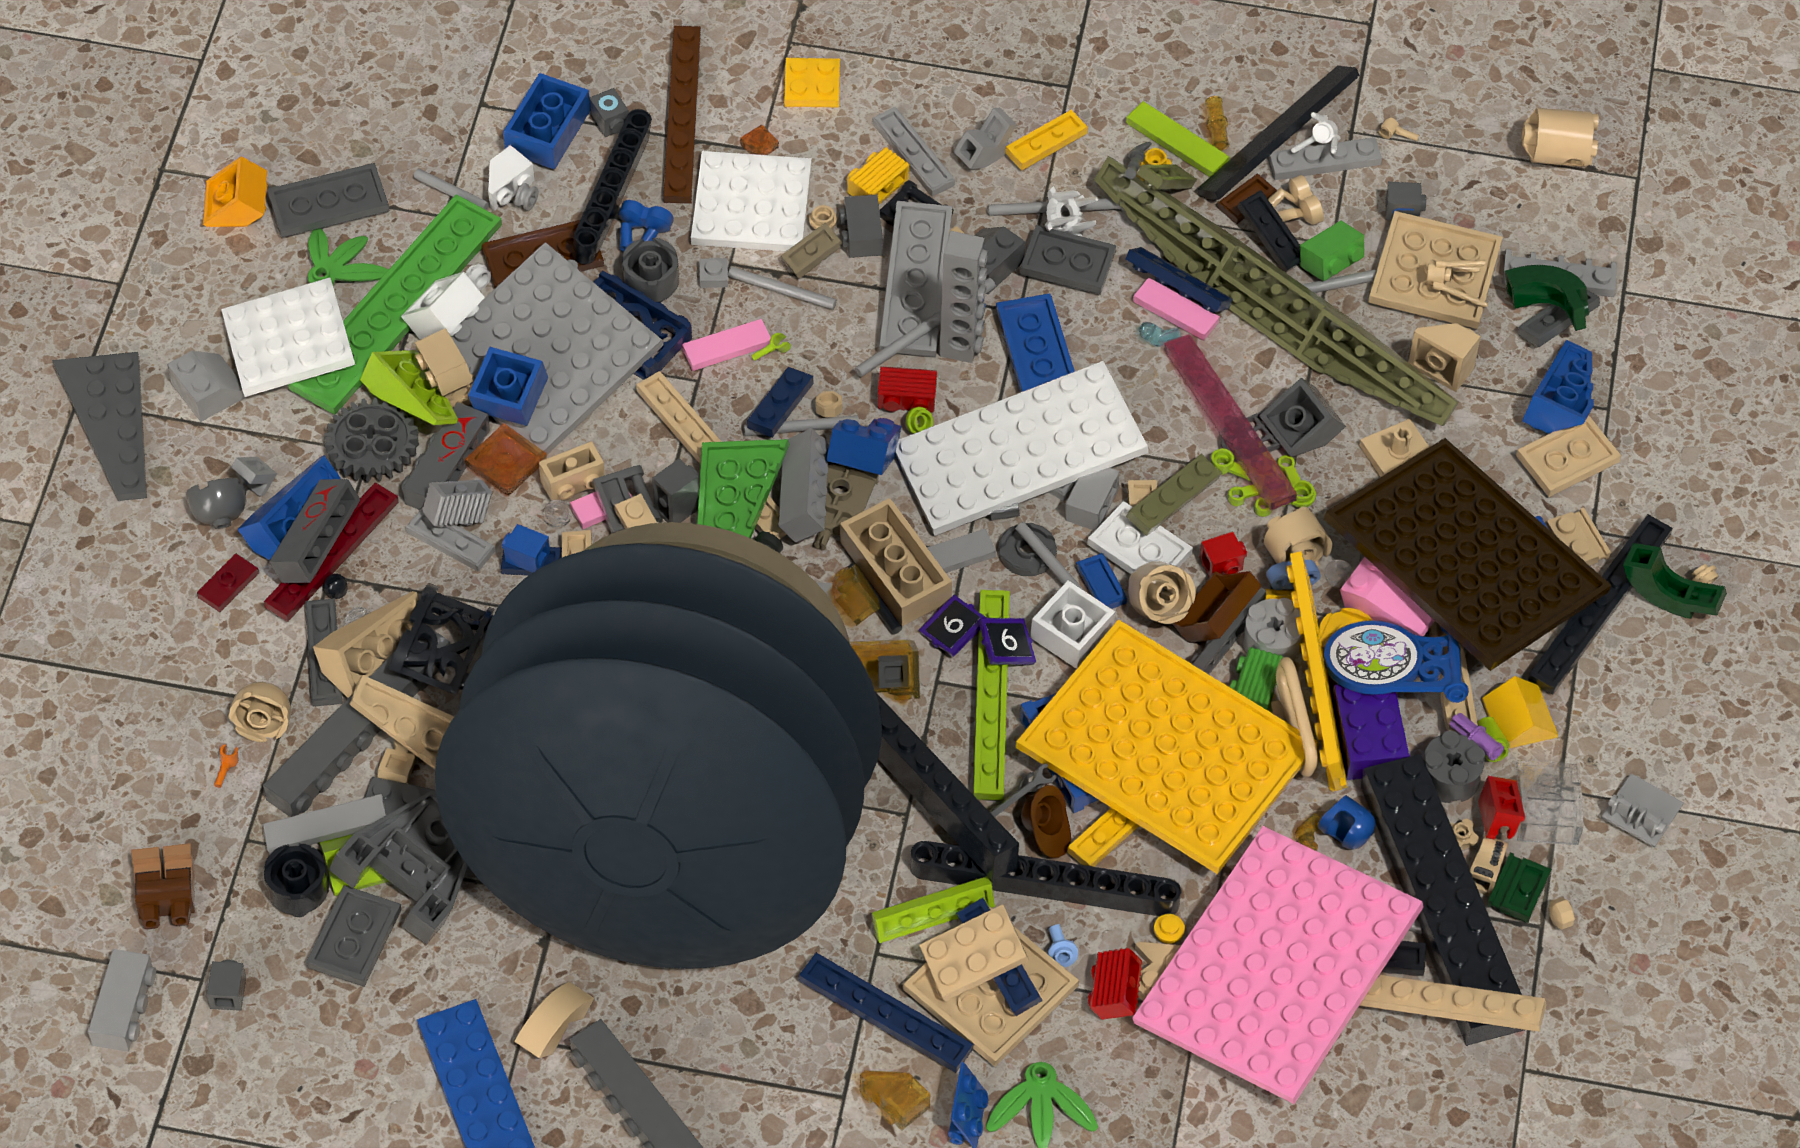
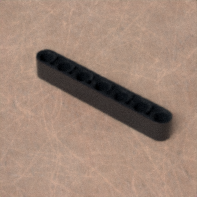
(611, 186)

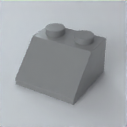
(205, 383)

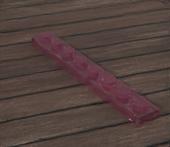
(1230, 422)

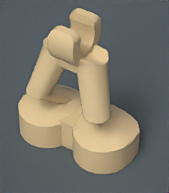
(1301, 196)

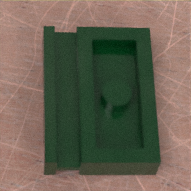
(1519, 887)

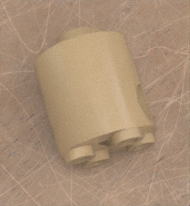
(1560, 137)

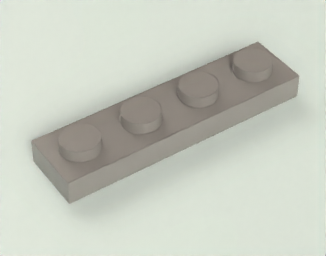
(1320, 160)

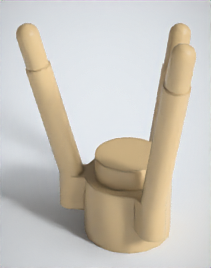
(1440, 272)

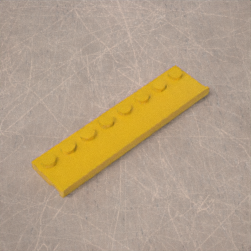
(1316, 673)

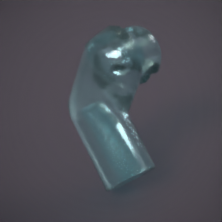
(1156, 335)

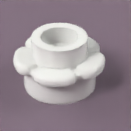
(479, 275)

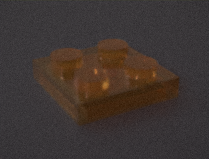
(505, 459)

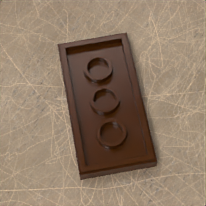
(508, 253)

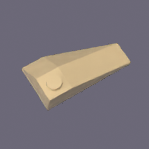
(364, 643)

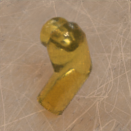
(1305, 832)

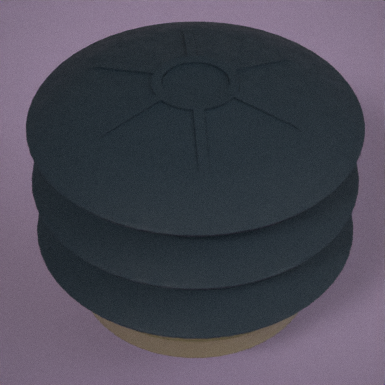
(663, 749)

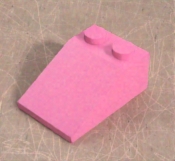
(1382, 600)

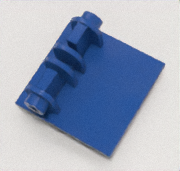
(967, 1109)

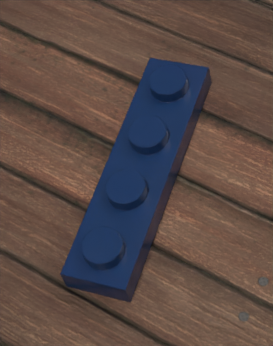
(1170, 275)
(1015, 983)

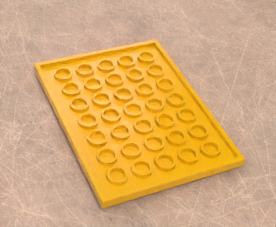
(1166, 746)

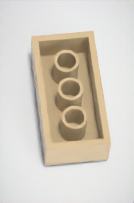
(895, 561)

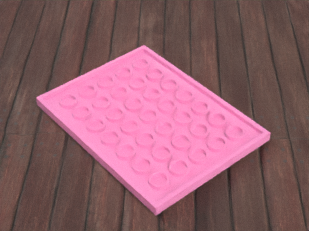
(1278, 964)

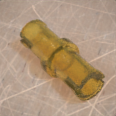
(1217, 122)

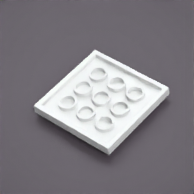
(751, 201)
(287, 337)

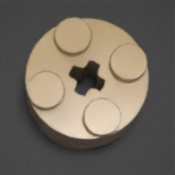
(1297, 533)
(1175, 599)

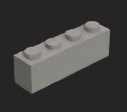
(804, 486)

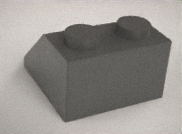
(1004, 252)
(1305, 412)

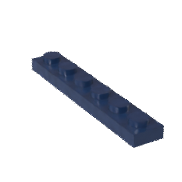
(886, 1012)

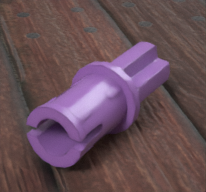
(1478, 734)

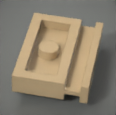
(1580, 536)

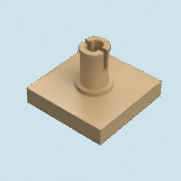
(1393, 446)

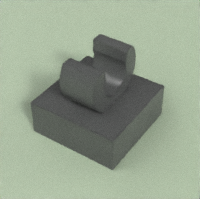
(893, 671)

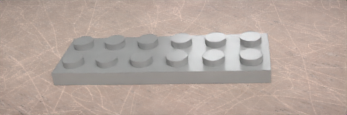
(915, 274)

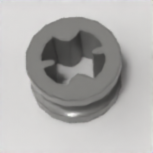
(526, 196)

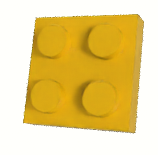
(812, 82)

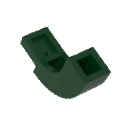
(1549, 285)
(1668, 590)

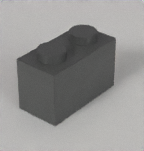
(863, 226)
(676, 491)

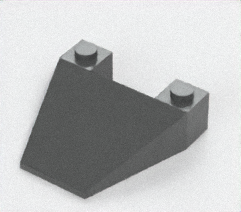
(413, 854)

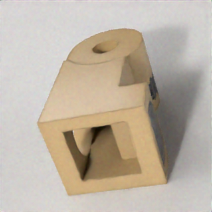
(1488, 863)

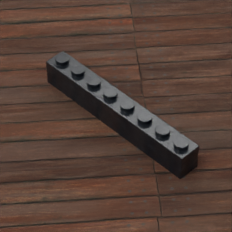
(945, 796)

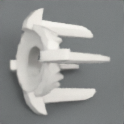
(1070, 223)

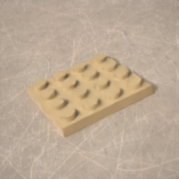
(1405, 264)
(983, 1012)

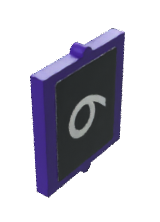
(952, 625)
(1007, 641)

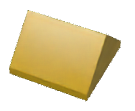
(1520, 712)

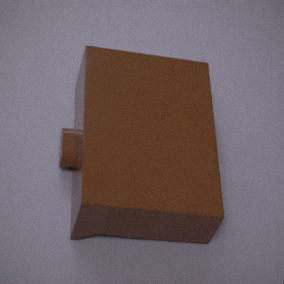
(1217, 605)

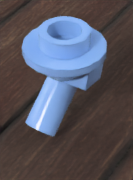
(1062, 950)

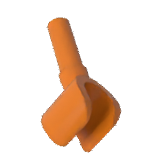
(227, 762)

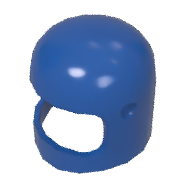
(1351, 825)

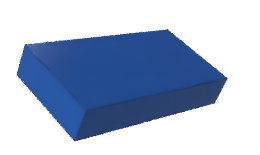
(1101, 581)

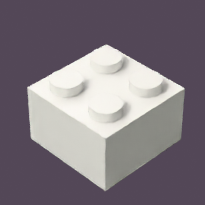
(443, 306)
(1071, 624)

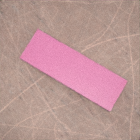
(1176, 309)
(726, 344)

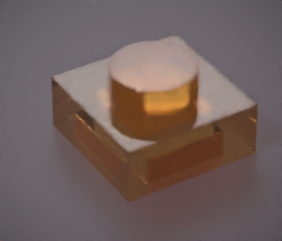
(759, 141)

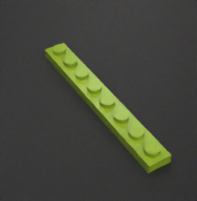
(990, 708)

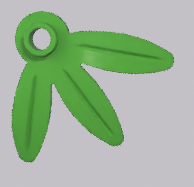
(334, 266)
(1041, 1092)

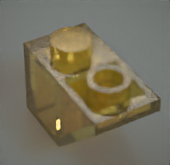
(855, 594)
(896, 1094)

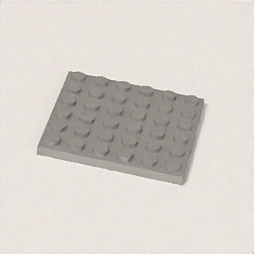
(571, 326)

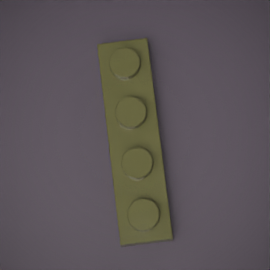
(1173, 494)

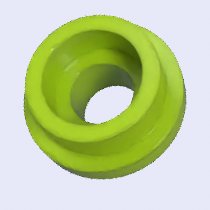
(925, 420)

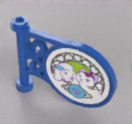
(1388, 658)

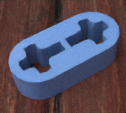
(1279, 577)

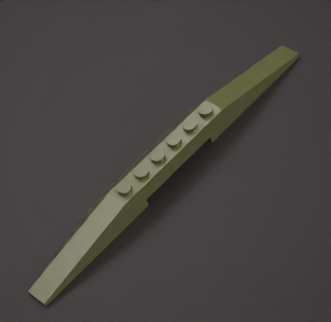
(1274, 299)

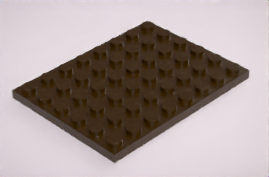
(1467, 553)

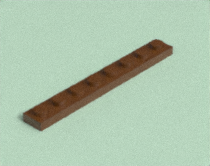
(682, 114)

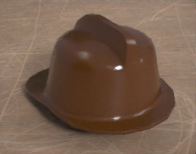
(1047, 819)

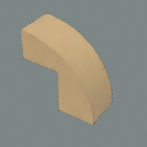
(551, 1018)

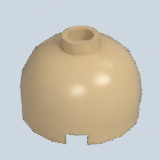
(260, 711)

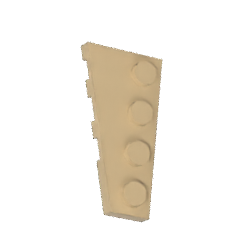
(402, 717)

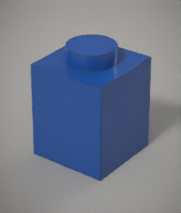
(526, 548)

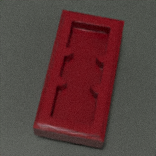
(227, 582)

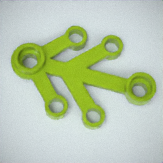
(1300, 486)

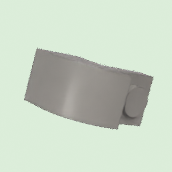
(986, 145)

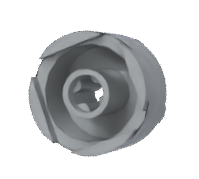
(1273, 628)

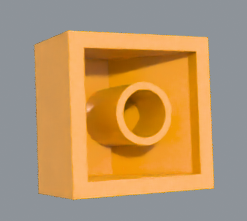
(235, 195)

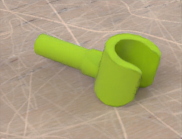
(774, 345)

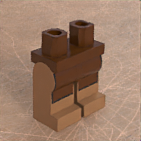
(162, 896)

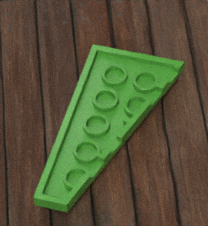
(737, 482)

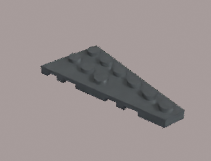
(109, 407)

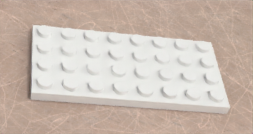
(1019, 447)

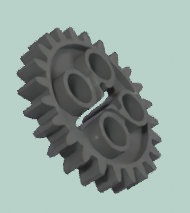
(371, 439)

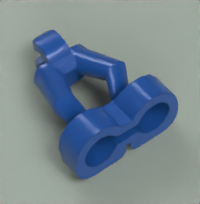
(637, 215)

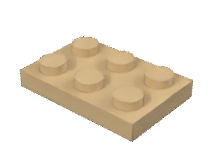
(1568, 456)
(974, 952)

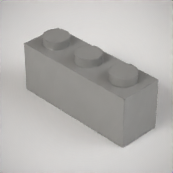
(121, 1000)

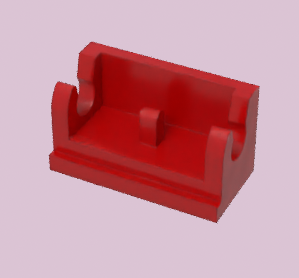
(1500, 806)

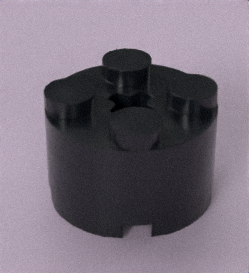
(296, 879)

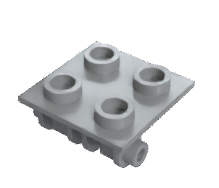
(1642, 810)

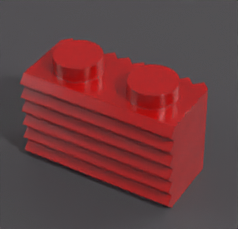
(906, 388)
(1115, 983)

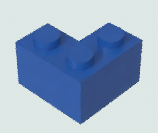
(864, 447)

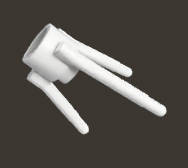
(1322, 132)

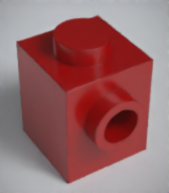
(1223, 554)

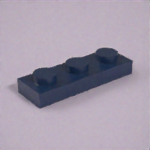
(780, 402)

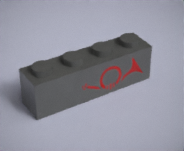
(446, 454)
(314, 531)

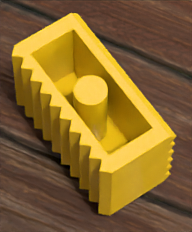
(879, 175)

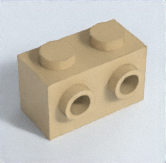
(443, 362)
(571, 471)

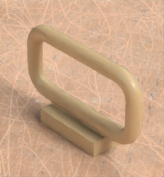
(1293, 711)

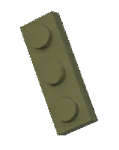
(1166, 177)

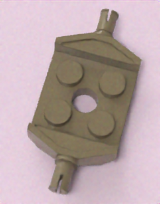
(846, 505)

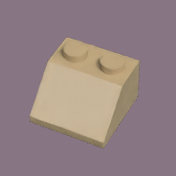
(1445, 353)

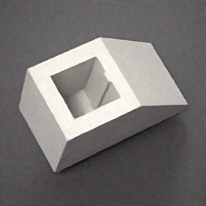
(506, 175)

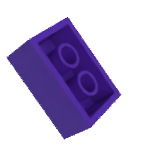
(1368, 729)

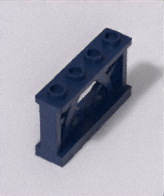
(649, 312)

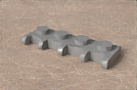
(1597, 279)

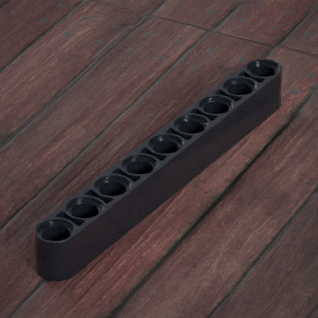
(1059, 886)

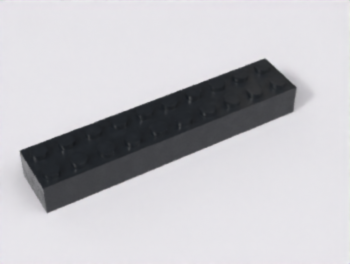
(1435, 871)

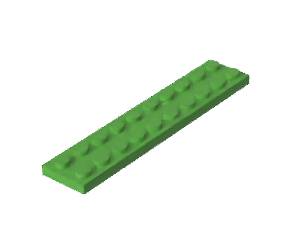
(377, 321)

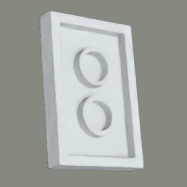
(1131, 548)

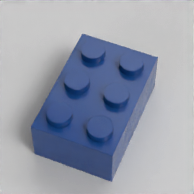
(547, 120)

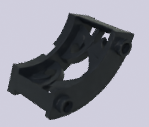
(413, 652)

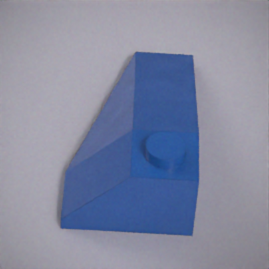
(1564, 392)
(271, 522)

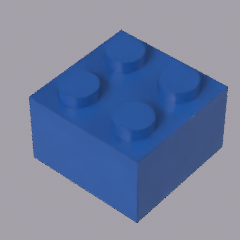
(508, 386)

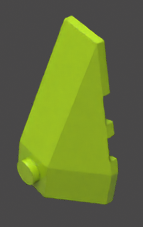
(399, 381)

